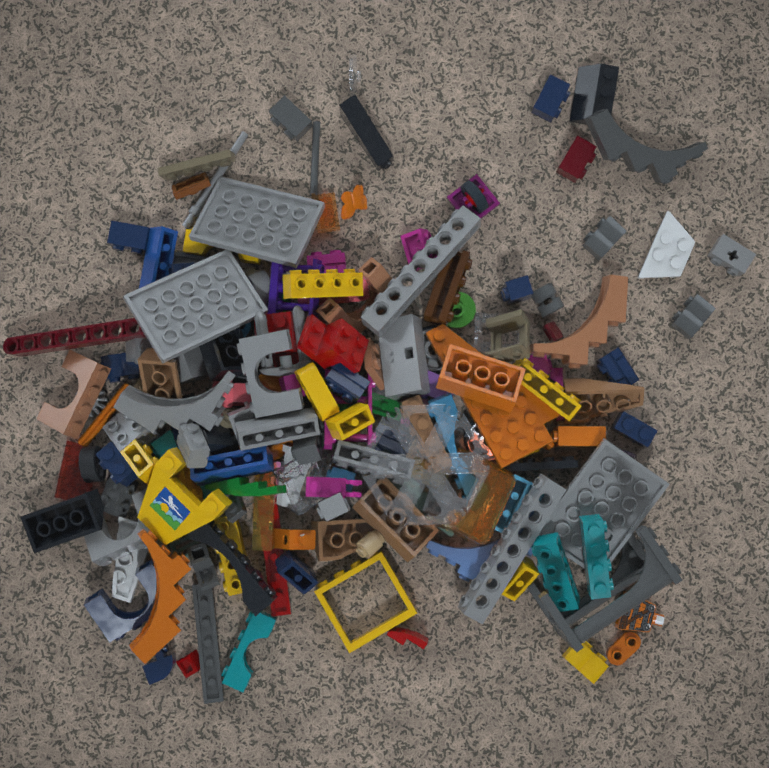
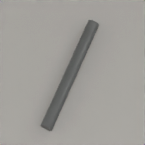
(315, 157)

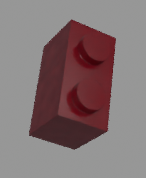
(576, 159)

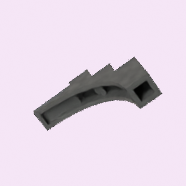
(614, 142)

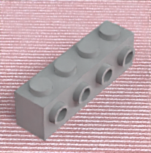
(277, 428)
(350, 454)

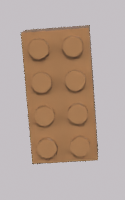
(403, 539)

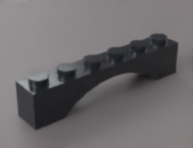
(255, 591)

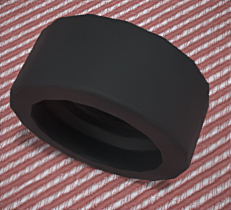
(89, 466)

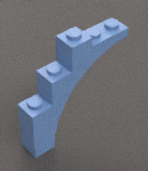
(468, 558)

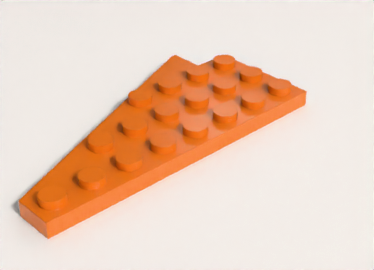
(506, 433)

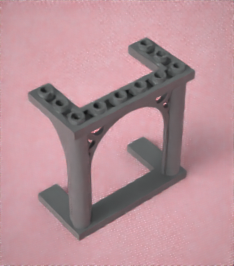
(648, 566)

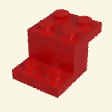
(279, 322)
(333, 343)

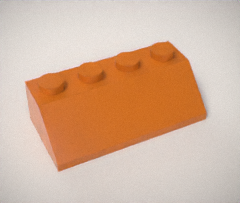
(480, 378)

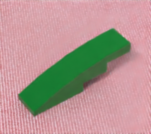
(241, 487)

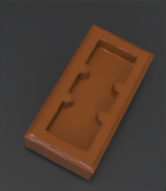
(191, 186)

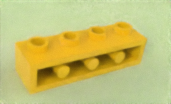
(322, 284)
(548, 392)
(232, 531)

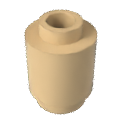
(369, 544)

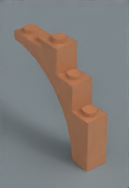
(608, 312)

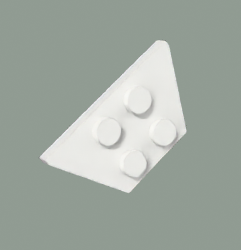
(668, 251)

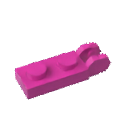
(330, 486)

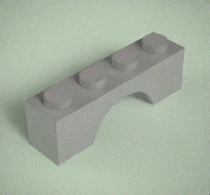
(333, 507)

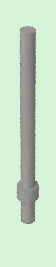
(195, 210)

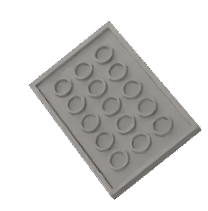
(257, 221)
(194, 305)
(607, 486)

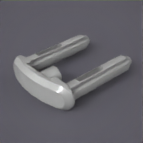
(286, 367)

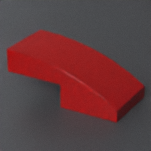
(402, 634)

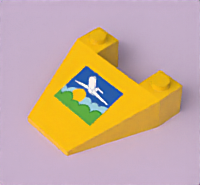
(171, 507)

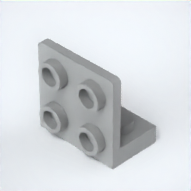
(124, 430)

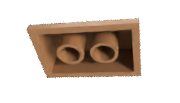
(159, 378)

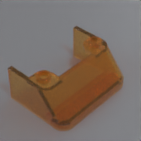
(487, 507)

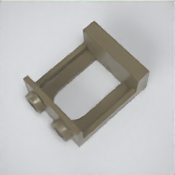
(507, 323)

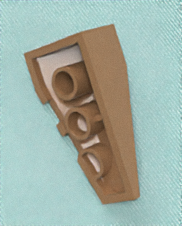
(601, 397)
(338, 537)

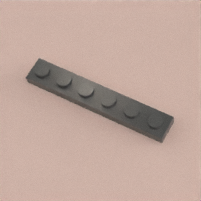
(208, 645)

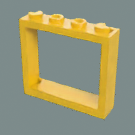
(379, 629)

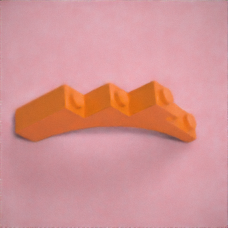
(160, 626)

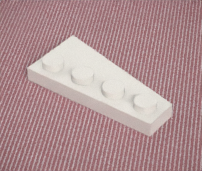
(124, 576)

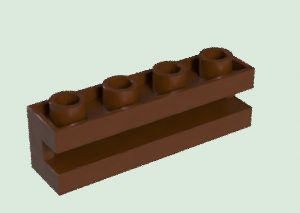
(447, 288)

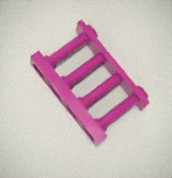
(328, 440)

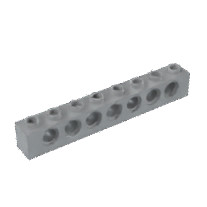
(380, 323)
(511, 559)

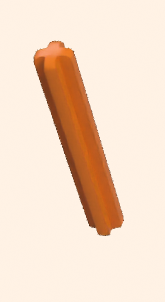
(101, 419)

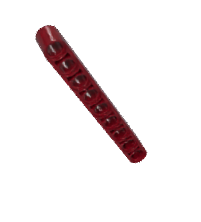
(75, 338)

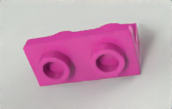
(414, 242)

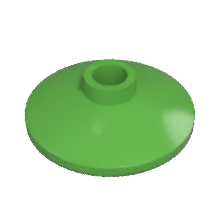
(468, 310)

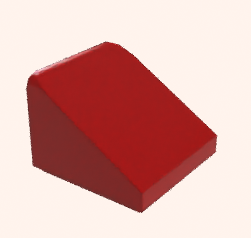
(189, 664)

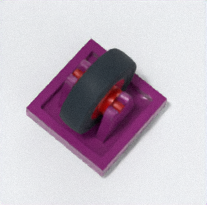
(474, 196)

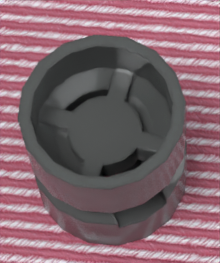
(543, 294)

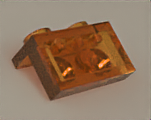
(329, 219)

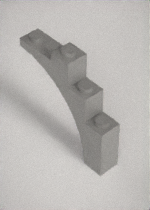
(157, 411)

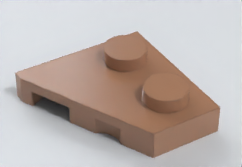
(373, 364)

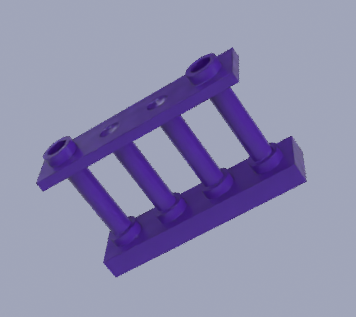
(275, 302)

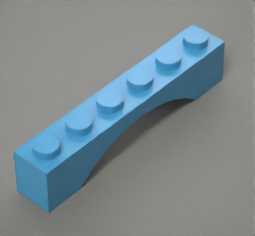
(462, 481)

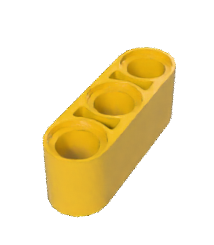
(317, 391)

